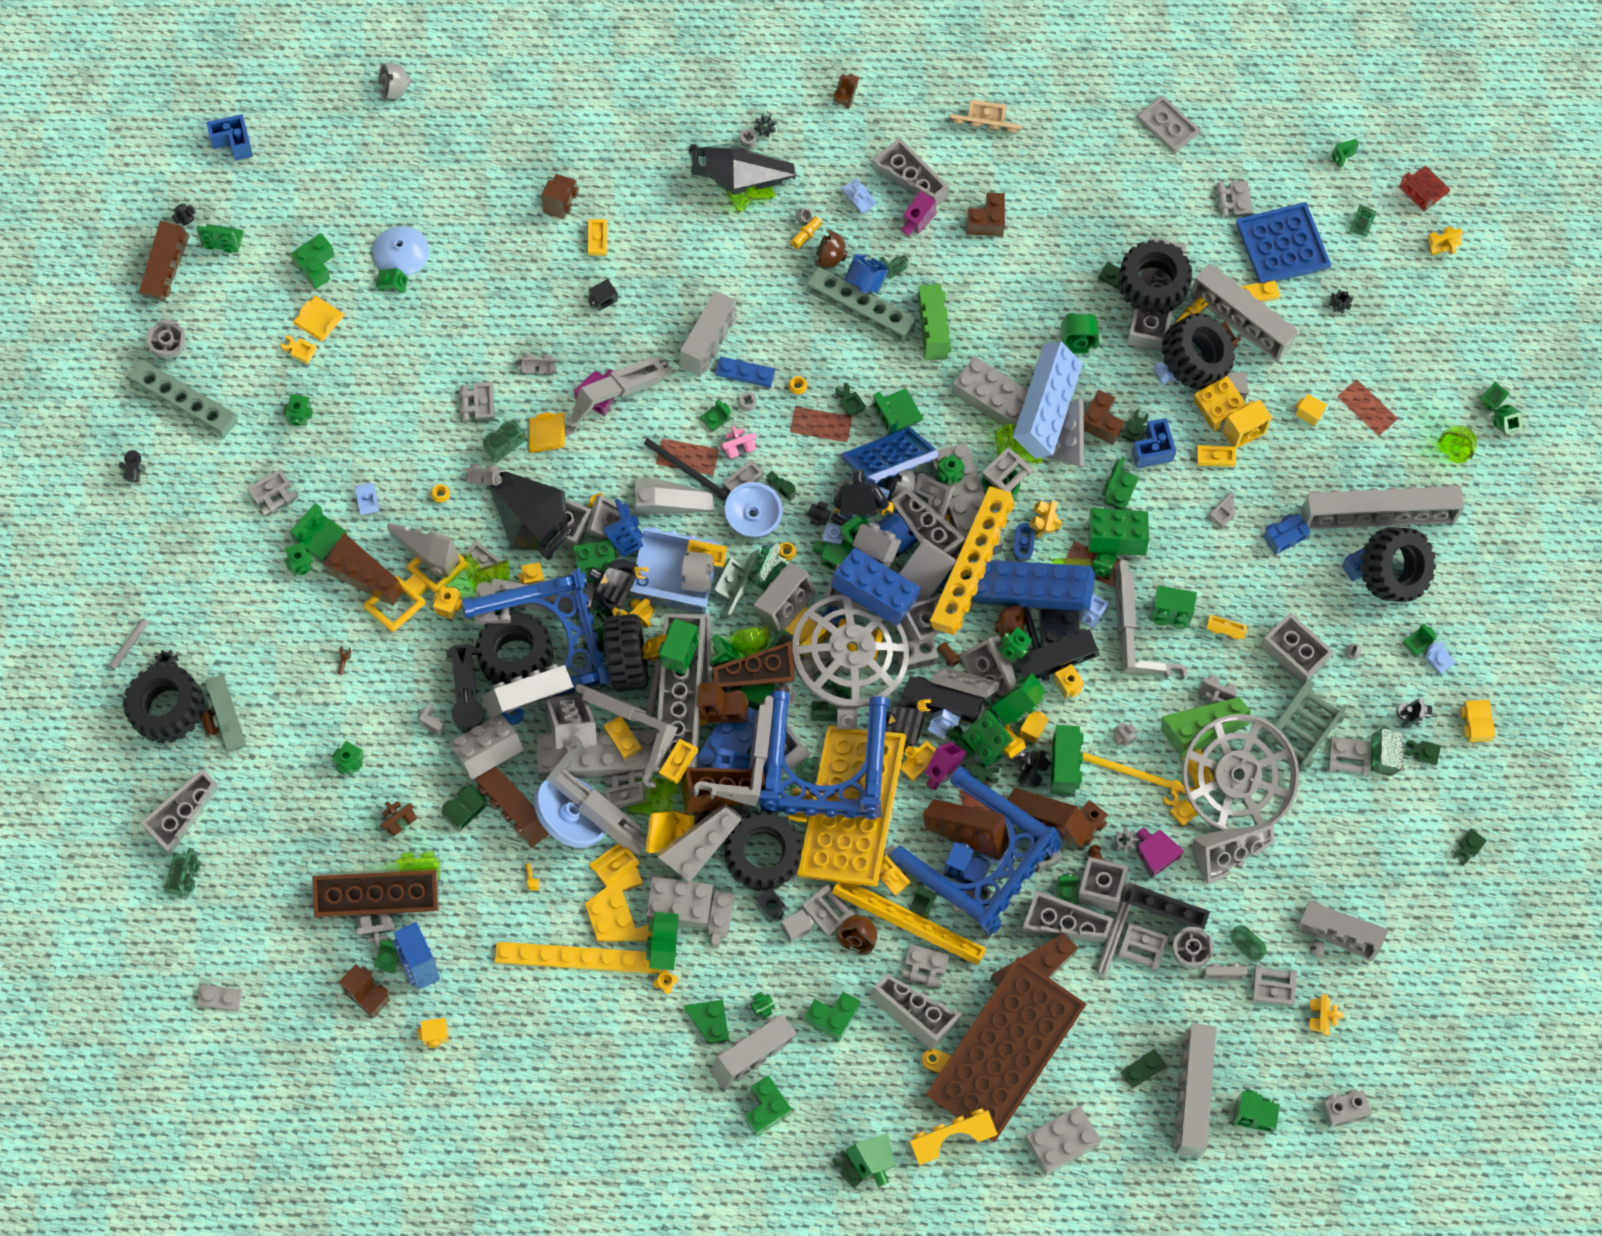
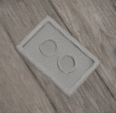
(1168, 124)
(927, 568)
(965, 682)

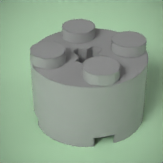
(696, 572)

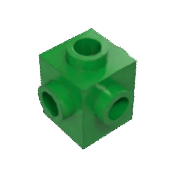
(298, 410)
(1507, 419)
(950, 470)
(298, 559)
(1014, 644)
(348, 758)

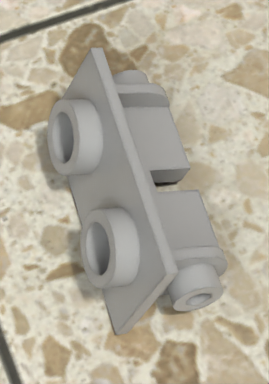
(545, 364)
(490, 473)

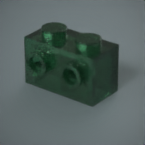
(504, 440)
(1386, 752)

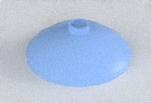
(408, 257)
(753, 498)

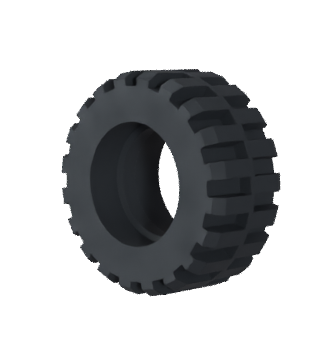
(1158, 256)
(1183, 359)
(1417, 564)
(519, 629)
(625, 652)
(151, 684)
(763, 824)

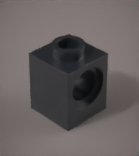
(602, 295)
(766, 898)

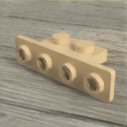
(987, 114)

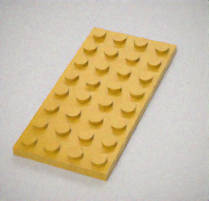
(850, 847)

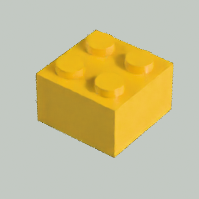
(1247, 424)

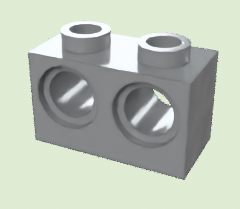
(918, 658)

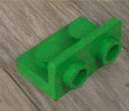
(724, 651)

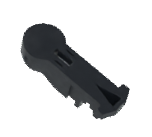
(467, 710)

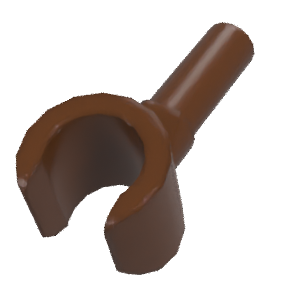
(344, 657)

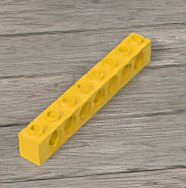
(985, 517)

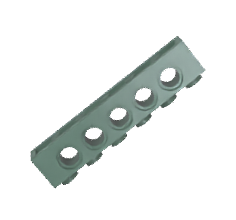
(866, 313)
(146, 372)

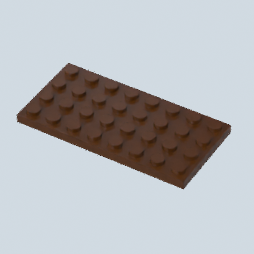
(1007, 1046)

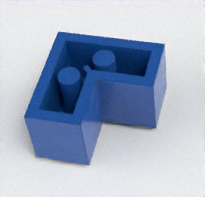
(231, 132)
(1157, 447)
(965, 867)

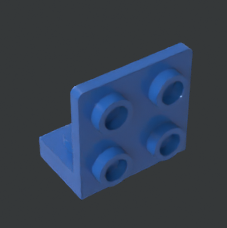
(625, 532)

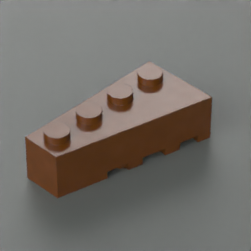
(163, 260)
(359, 569)
(758, 669)
(720, 776)
(512, 805)
(1064, 817)
(975, 827)
(1046, 959)

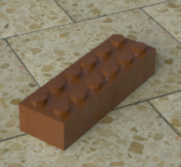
(375, 892)

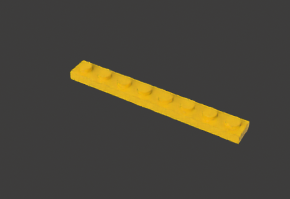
(910, 921)
(573, 957)

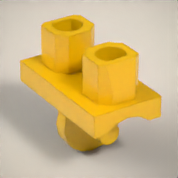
(1446, 242)
(1048, 519)
(643, 610)
(892, 876)
(1323, 1023)

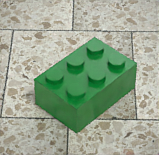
(1118, 531)
(1066, 760)

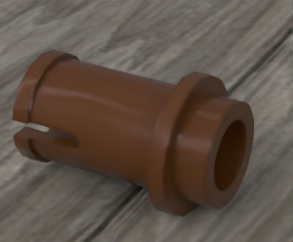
(951, 658)
(208, 723)

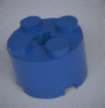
(866, 273)
(898, 526)

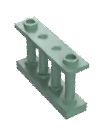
(1296, 708)

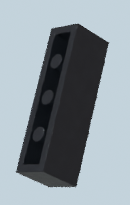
(1060, 654)
(962, 704)
(1166, 906)

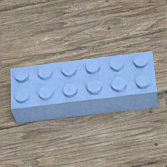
(1047, 400)

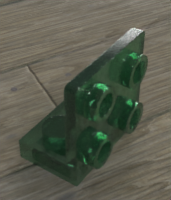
(767, 566)
(182, 873)

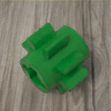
(762, 1005)

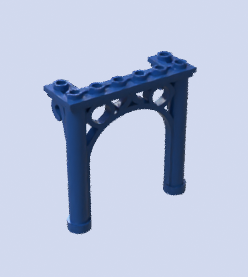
(531, 594)
(868, 802)
(1047, 843)

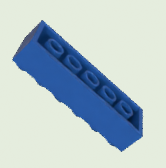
(1036, 585)

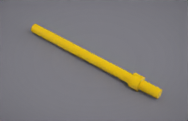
(1173, 785)

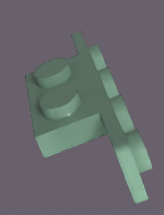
(732, 582)
(225, 713)

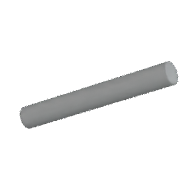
(128, 644)
(654, 687)

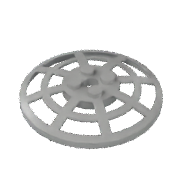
(844, 658)
(1250, 769)

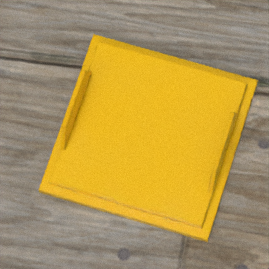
(318, 318)
(546, 432)

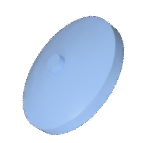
(563, 820)

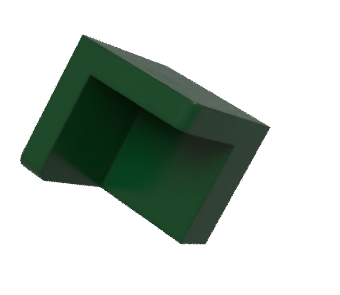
(822, 711)
(923, 901)

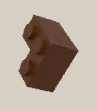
(559, 195)
(988, 220)
(1099, 421)
(720, 705)
(360, 988)

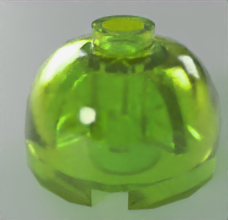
(1460, 441)
(750, 640)

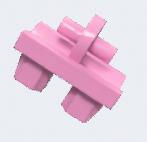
(730, 446)

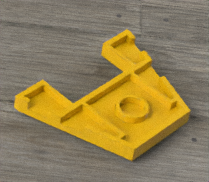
(611, 914)

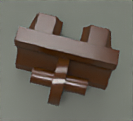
(846, 90)
(390, 824)

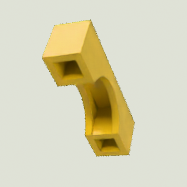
(978, 1126)

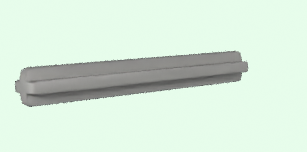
(1114, 935)

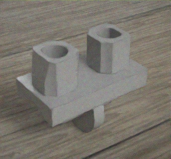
(1215, 691)
(366, 928)

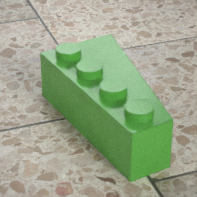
(933, 322)
(1184, 725)

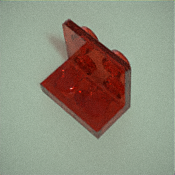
(1423, 188)

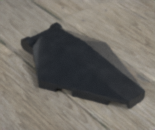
(739, 167)
(531, 513)

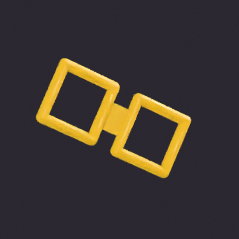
(414, 588)

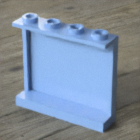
(664, 558)

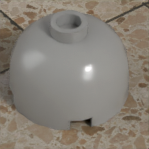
(394, 79)
(166, 339)
(903, 480)
(1192, 947)

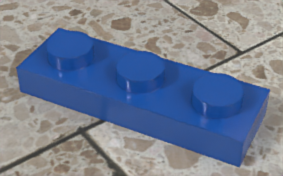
(745, 372)

